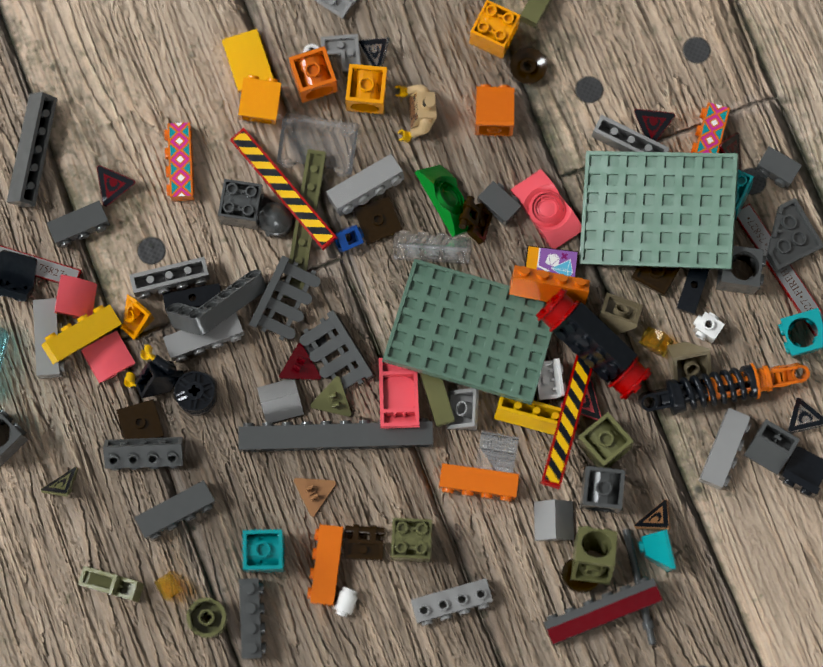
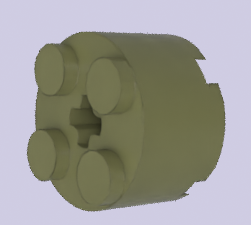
(198, 611)

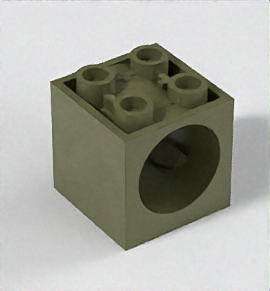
(605, 442)
(411, 539)
(591, 568)

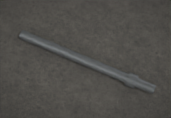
(647, 623)

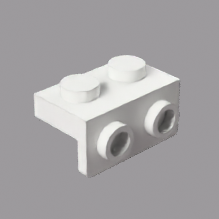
(550, 381)

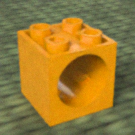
(494, 29)
(366, 89)
(259, 100)

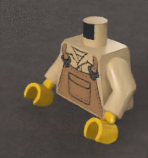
(422, 110)

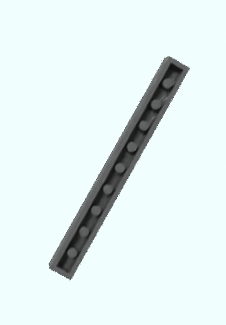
(332, 436)

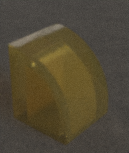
(655, 341)
(168, 586)

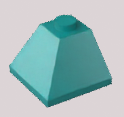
(658, 550)

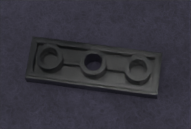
(201, 293)
(690, 296)

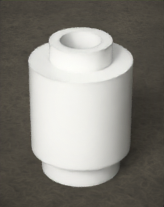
(345, 602)

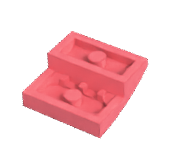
(75, 296)
(108, 357)

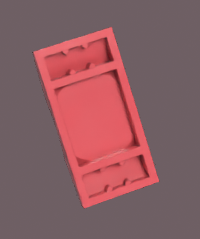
(547, 209)
(398, 397)

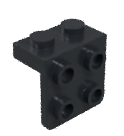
(17, 275)
(803, 472)

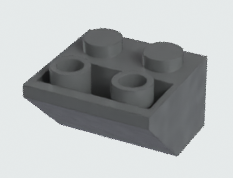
(771, 447)

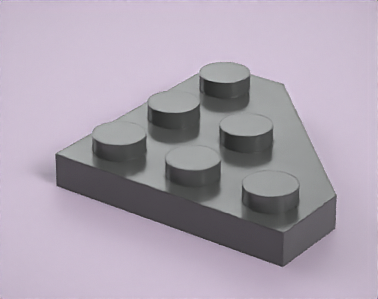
(791, 236)

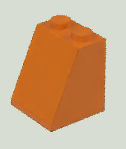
(494, 110)

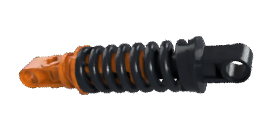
(722, 386)

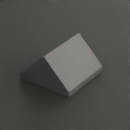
(280, 401)
(464, 408)
(553, 520)

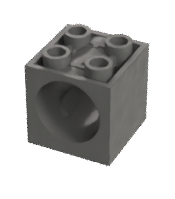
(241, 204)
(754, 257)
(16, 438)
(602, 489)

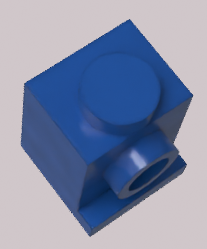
(356, 238)

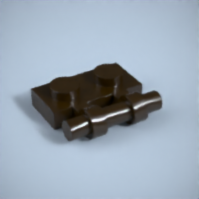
(478, 223)
(363, 549)

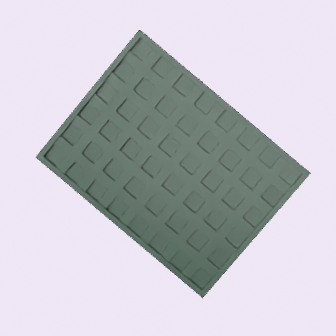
(659, 209)
(469, 332)

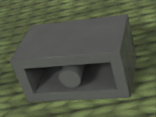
(778, 167)
(499, 202)

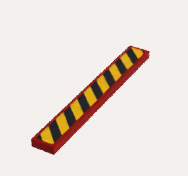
(283, 189)
(566, 424)

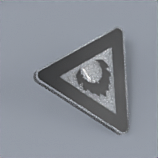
(375, 50)
(804, 417)

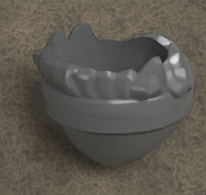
(275, 220)

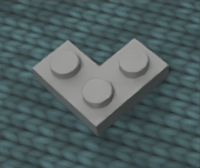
(345, 46)

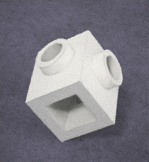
(704, 332)

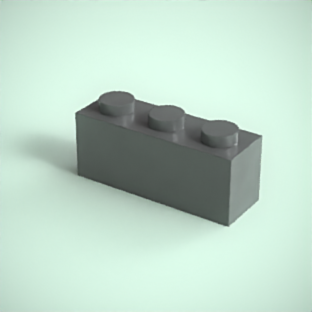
(78, 224)

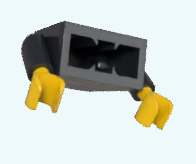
(156, 377)

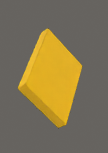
(246, 57)

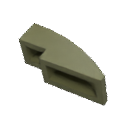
(534, 11)
(437, 400)
(111, 584)

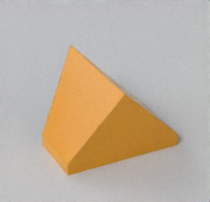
(135, 318)

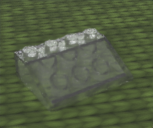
(432, 247)

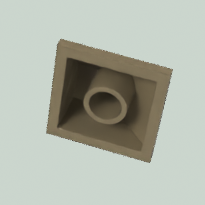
(620, 313)
(688, 360)

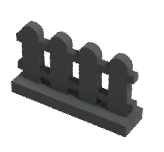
(276, 305)
(336, 343)

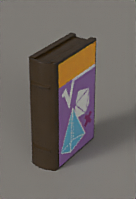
(552, 260)

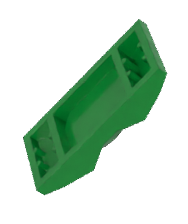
(445, 196)

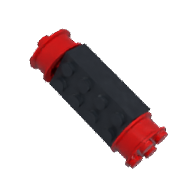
(594, 343)

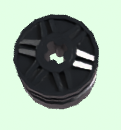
(205, 399)

